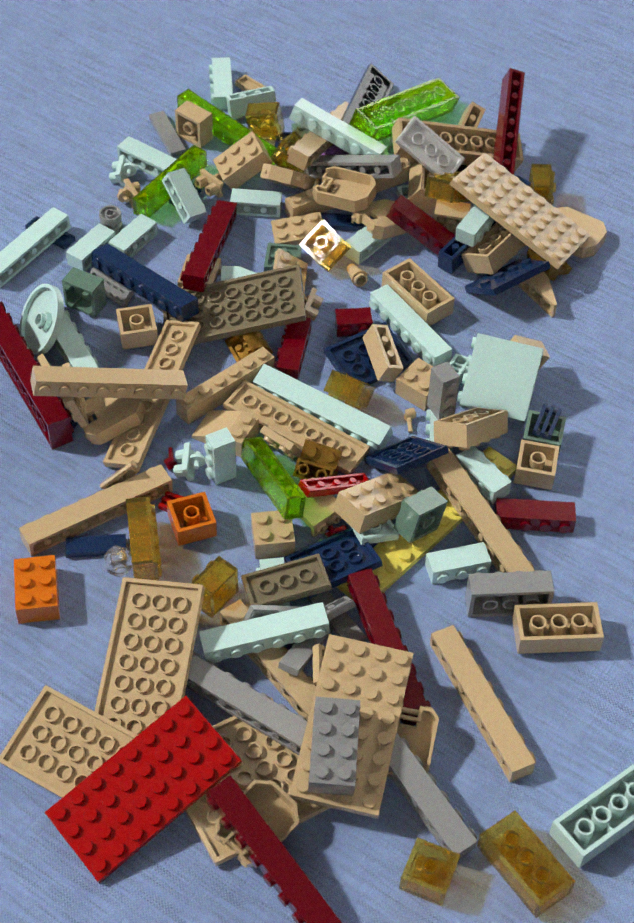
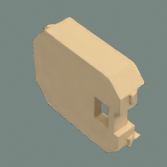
(287, 177)
(351, 191)
(381, 226)
(592, 226)
(113, 417)
(422, 737)
(273, 805)

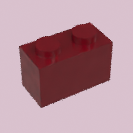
(352, 321)

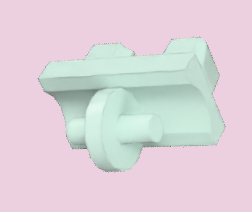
(121, 171)
(190, 462)

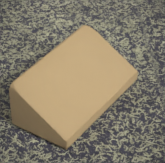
(122, 474)

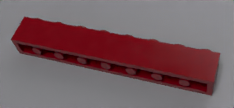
(509, 119)
(209, 246)
(381, 630)
(269, 854)

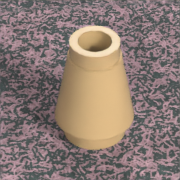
(357, 275)

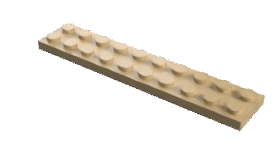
(168, 354)

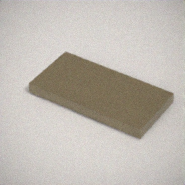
(286, 581)

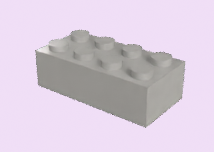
(499, 592)
(334, 746)

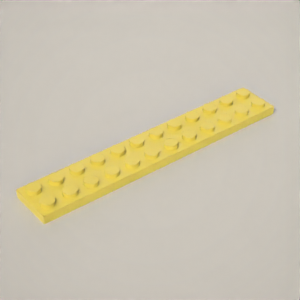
(401, 555)

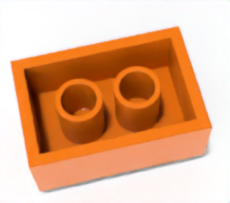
(36, 589)

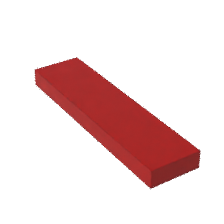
(330, 485)

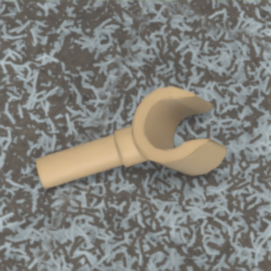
(409, 415)

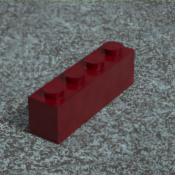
(419, 224)
(293, 348)
(536, 515)

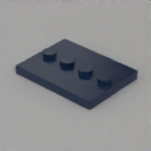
(507, 277)
(353, 359)
(406, 455)
(340, 556)

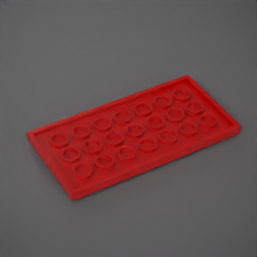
(142, 788)

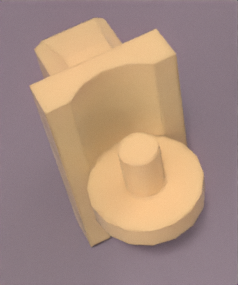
(212, 183)
(129, 191)
(312, 300)

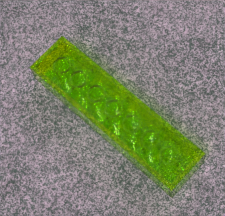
(423, 101)

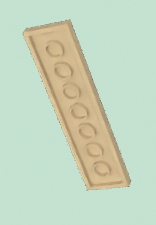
(295, 424)

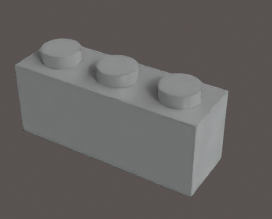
(443, 390)

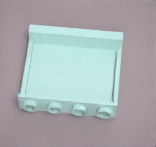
(500, 376)

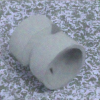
(111, 217)

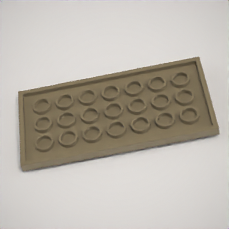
(248, 304)

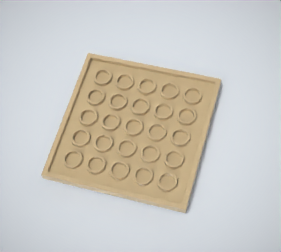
(261, 760)

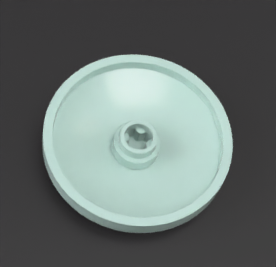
(42, 318)

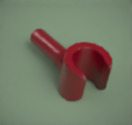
(170, 461)
(332, 531)

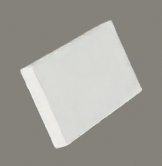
(428, 148)

